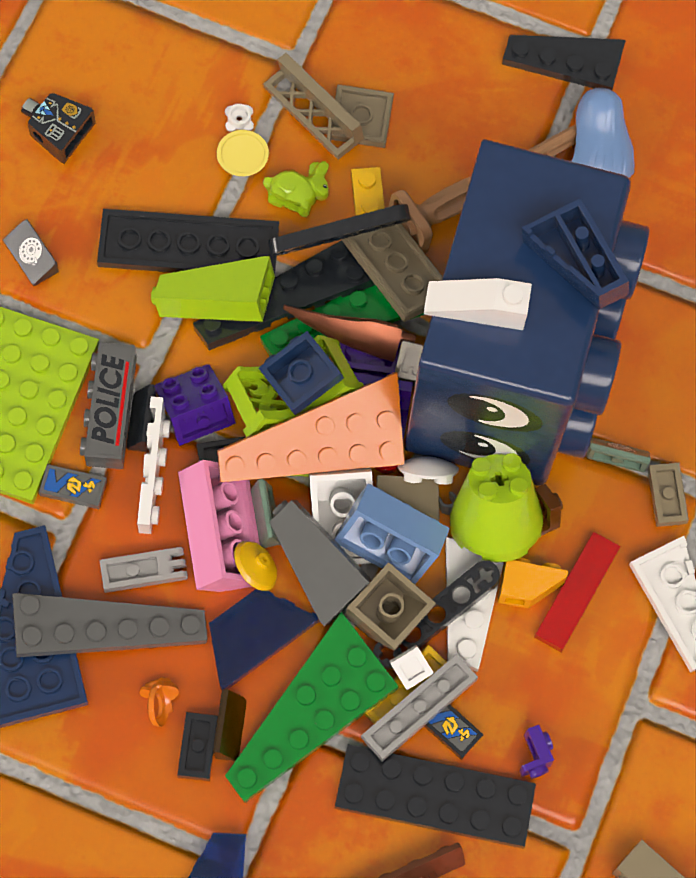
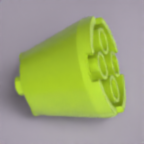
(497, 509)

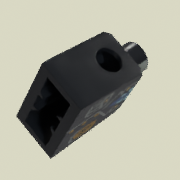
(58, 124)

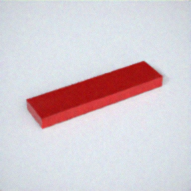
(577, 592)

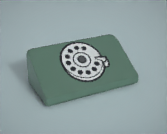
(618, 455)

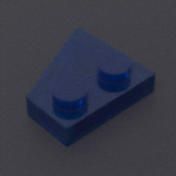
(222, 857)

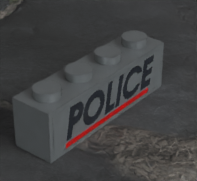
(110, 405)

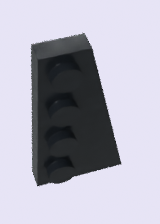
(570, 59)

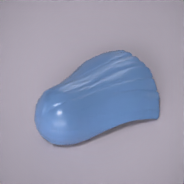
(602, 133)

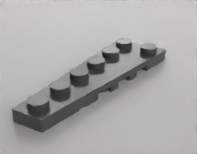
(81, 625)

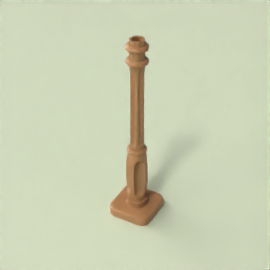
(451, 199)

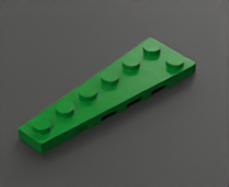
(360, 304)

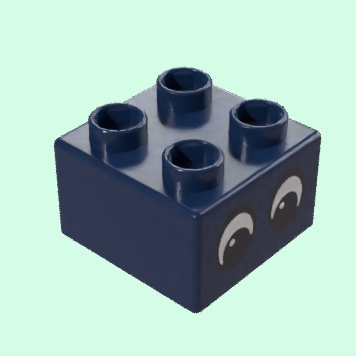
(537, 386)

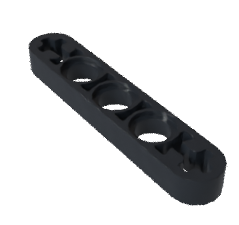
(339, 230)
(452, 608)

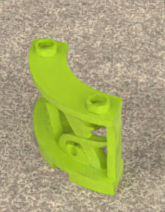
(276, 411)

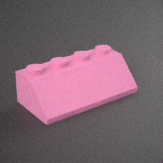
(216, 522)

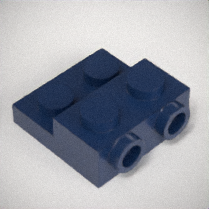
(301, 372)

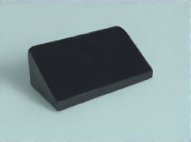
(139, 419)

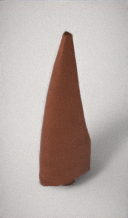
(363, 334)

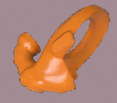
(165, 692)

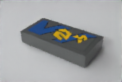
(73, 486)

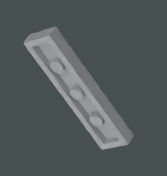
(419, 707)

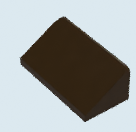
(229, 726)

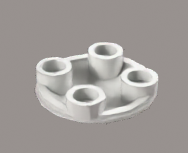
(428, 468)

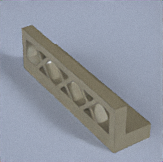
(321, 99)

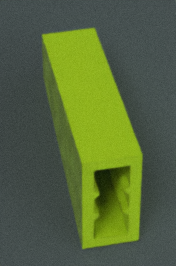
(217, 291)

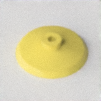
(242, 153)

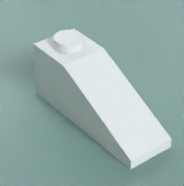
(480, 301)

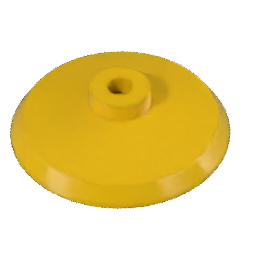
(255, 565)

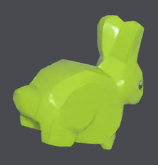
(297, 191)

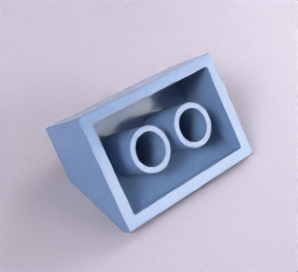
(391, 532)

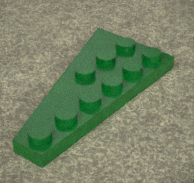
(323, 699)

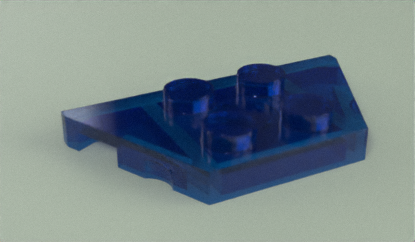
(254, 633)

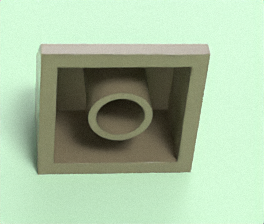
(389, 607)

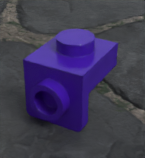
(540, 747)

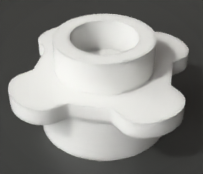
(242, 111)

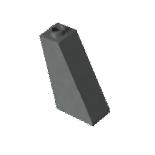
(319, 562)

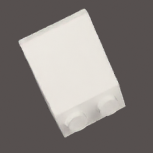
(334, 496)

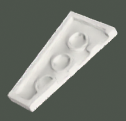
(157, 456)
(671, 589)
(469, 631)

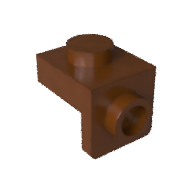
(551, 508)

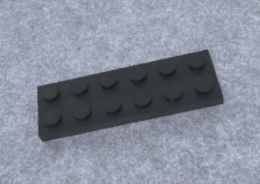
(179, 240)
(436, 796)

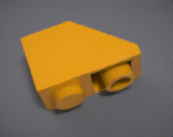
(528, 583)

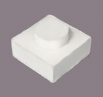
(411, 667)

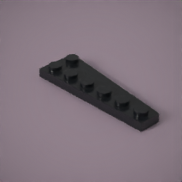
(306, 285)

